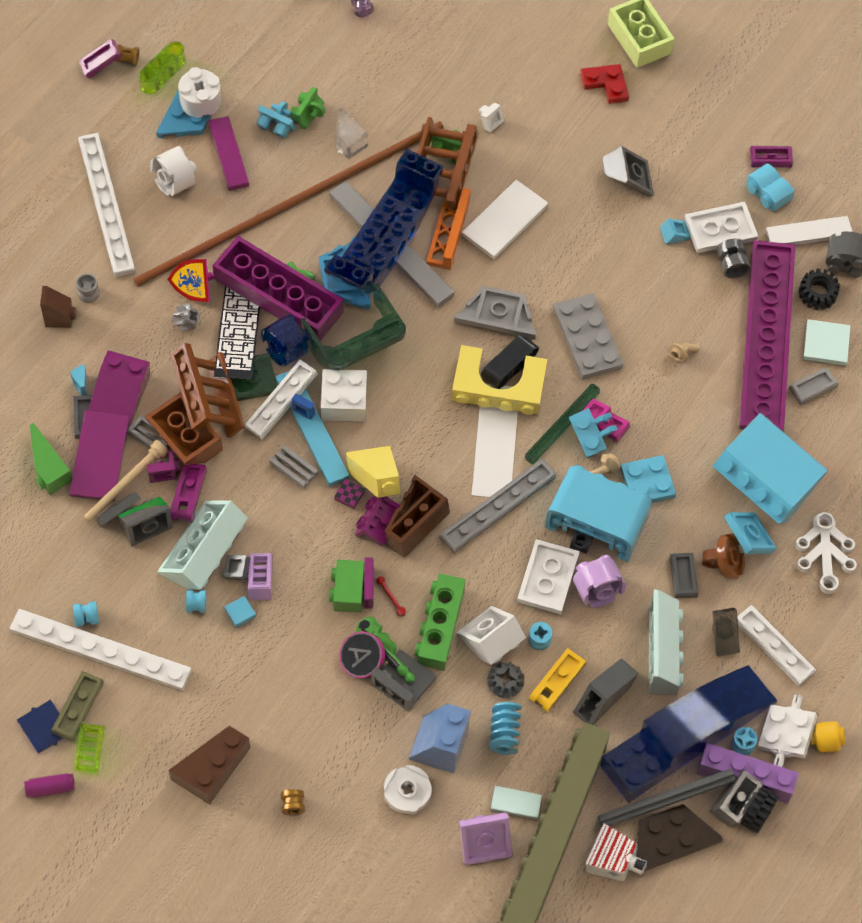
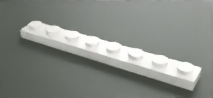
(100, 650)

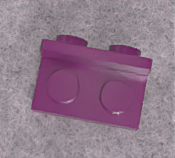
(376, 519)

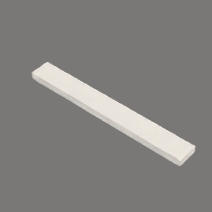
(106, 205)

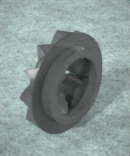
(496, 683)

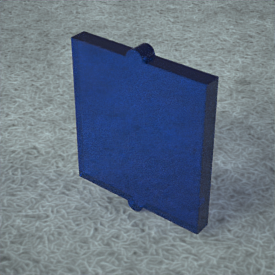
(38, 726)

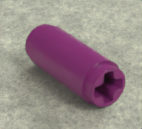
(49, 785)

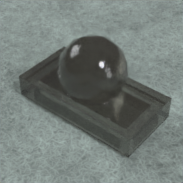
(726, 631)

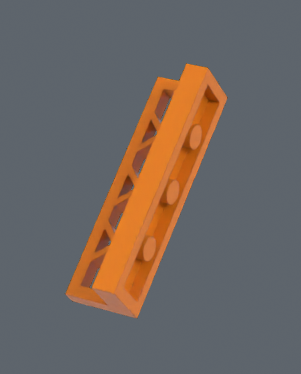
(453, 232)

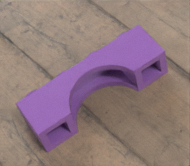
(773, 777)

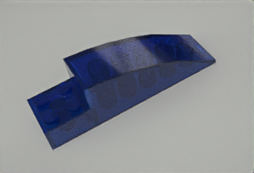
(683, 729)

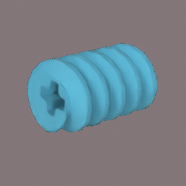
(503, 728)

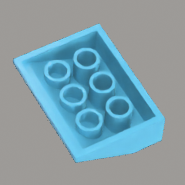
(770, 469)

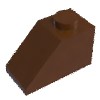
(56, 308)

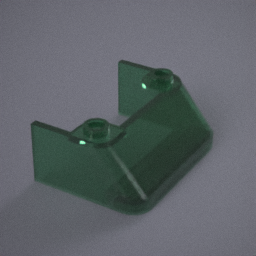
(384, 333)

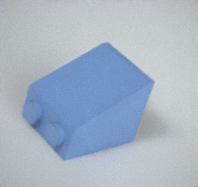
(441, 737)

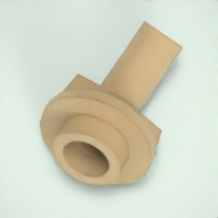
(679, 351)
(610, 464)

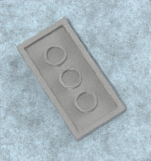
(587, 336)

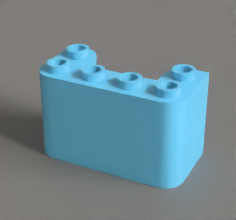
(600, 509)

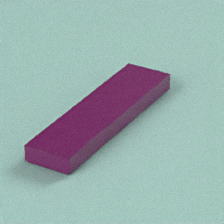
(228, 153)

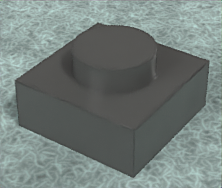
(236, 567)

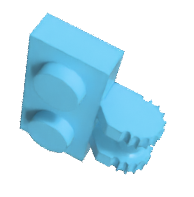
(588, 432)

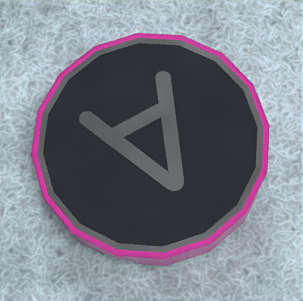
(361, 654)

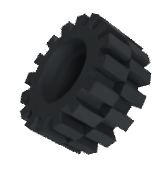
(814, 298)
(759, 810)

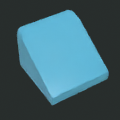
(674, 231)
(79, 379)

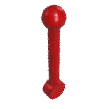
(401, 611)

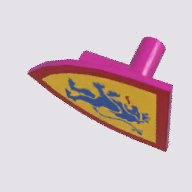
(192, 280)

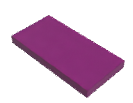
(99, 454)

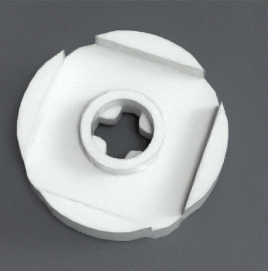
(395, 795)

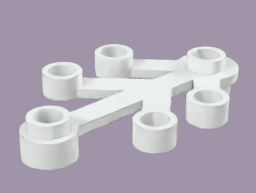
(826, 549)

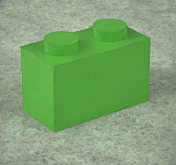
(348, 585)

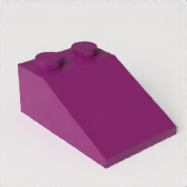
(120, 385)

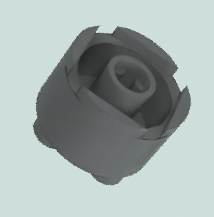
(845, 253)

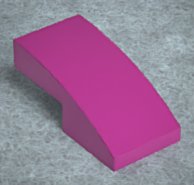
(598, 409)

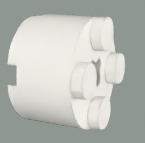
(199, 92)
(173, 171)

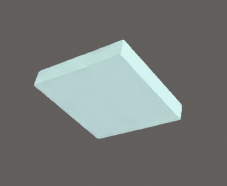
(826, 342)

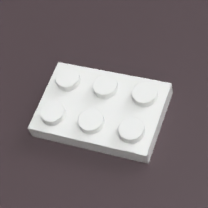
(716, 225)
(548, 576)

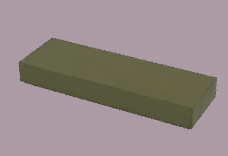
(77, 706)

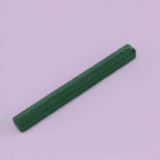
(561, 424)

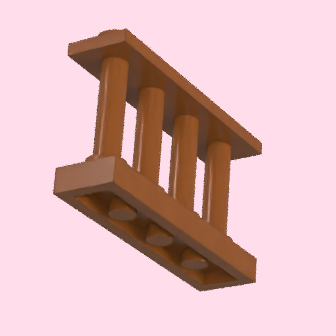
(462, 157)
(194, 396)

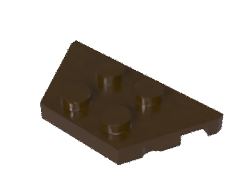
(673, 836)

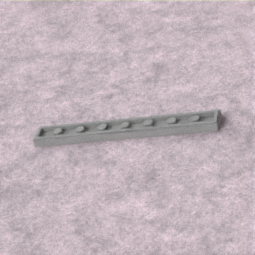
(409, 260)

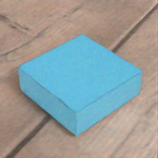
(240, 611)

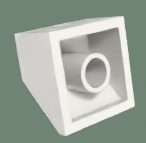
(492, 634)

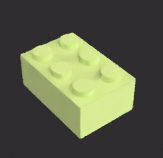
(640, 31)

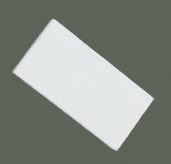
(504, 219)

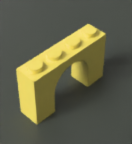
(522, 397)

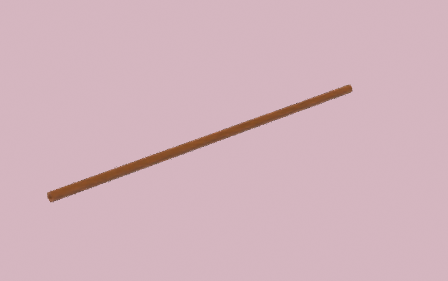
(279, 208)

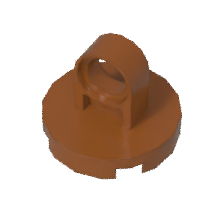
(725, 557)

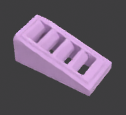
(263, 589)

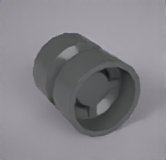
(733, 258)

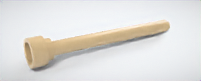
(156, 452)

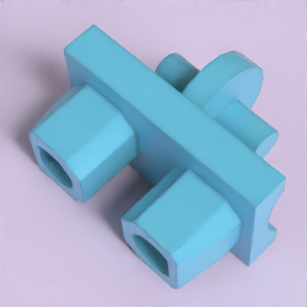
(283, 123)

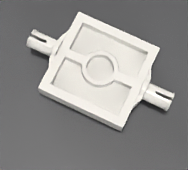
(787, 731)

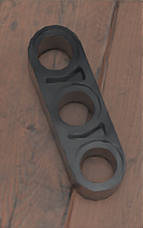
(509, 361)

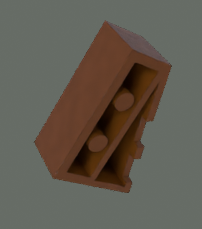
(416, 516)
(211, 764)

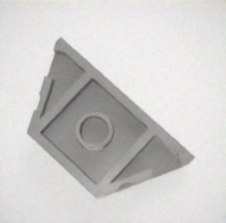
(498, 312)

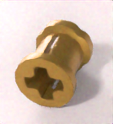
(129, 54)

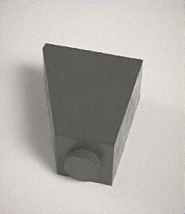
(605, 691)

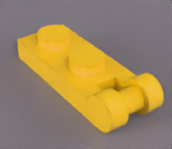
(558, 679)

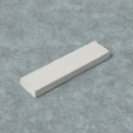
(808, 231)
(280, 399)
(775, 646)

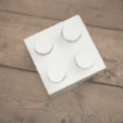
(343, 395)

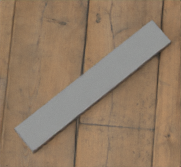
(497, 506)

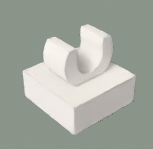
(491, 116)

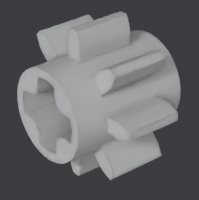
(186, 317)

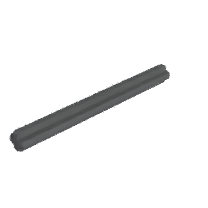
(667, 798)

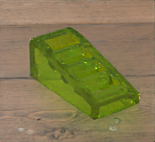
(91, 728)

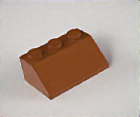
(174, 427)

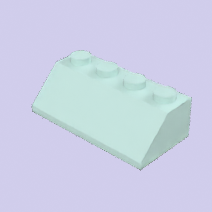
(203, 544)
(664, 644)

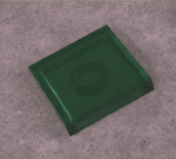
(262, 381)

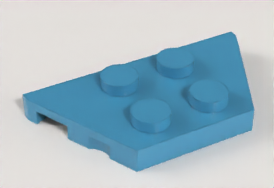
(180, 123)
(349, 294)

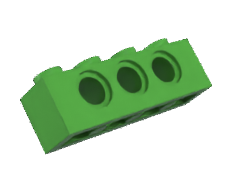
(436, 655)

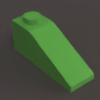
(49, 467)

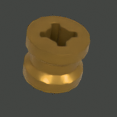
(292, 802)

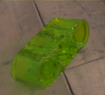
(162, 67)

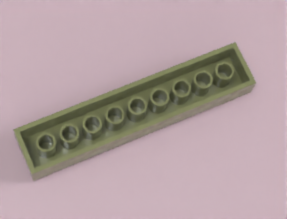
(556, 825)

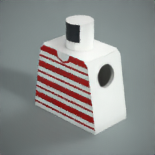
(614, 855)

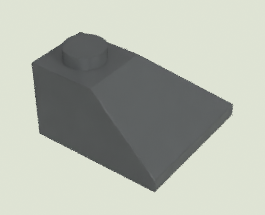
(629, 170)

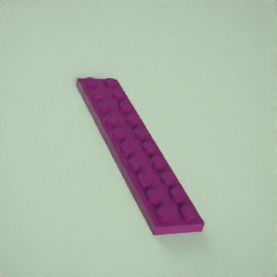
(767, 333)

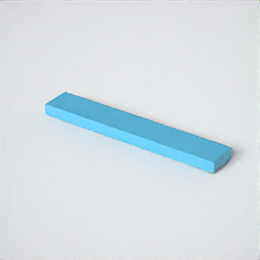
(320, 443)

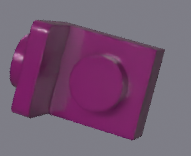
(164, 471)

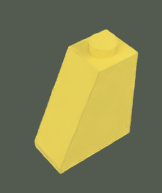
(375, 470)

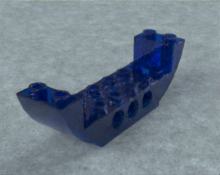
(389, 225)

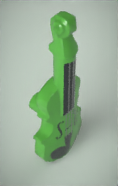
(372, 626)

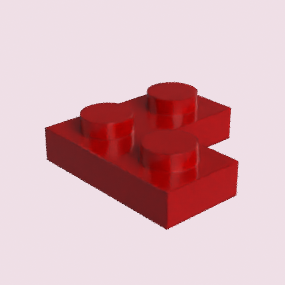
(607, 77)

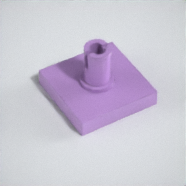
(485, 838)

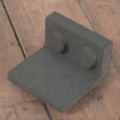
(395, 685)

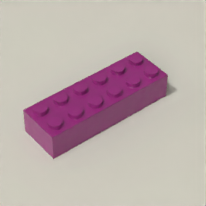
(277, 286)

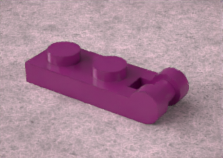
(188, 492)

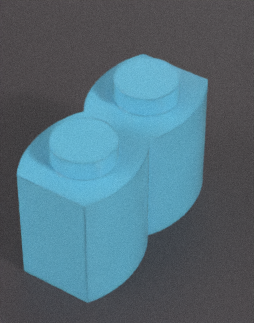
(770, 187)

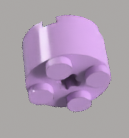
(599, 581)

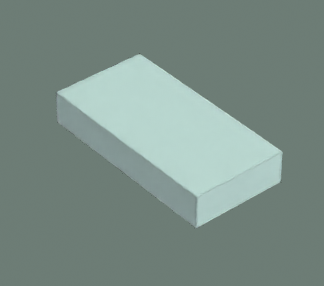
(516, 802)

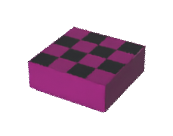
(349, 494)

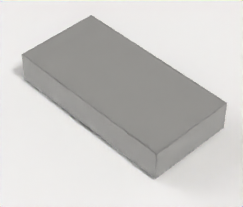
(813, 386)

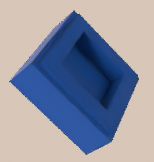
(303, 406)

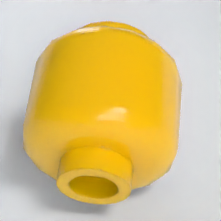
(828, 737)

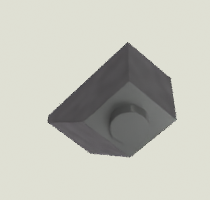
(736, 799)

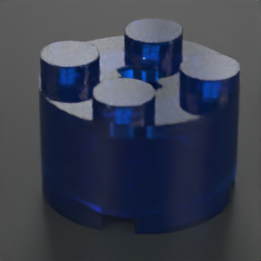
(285, 340)

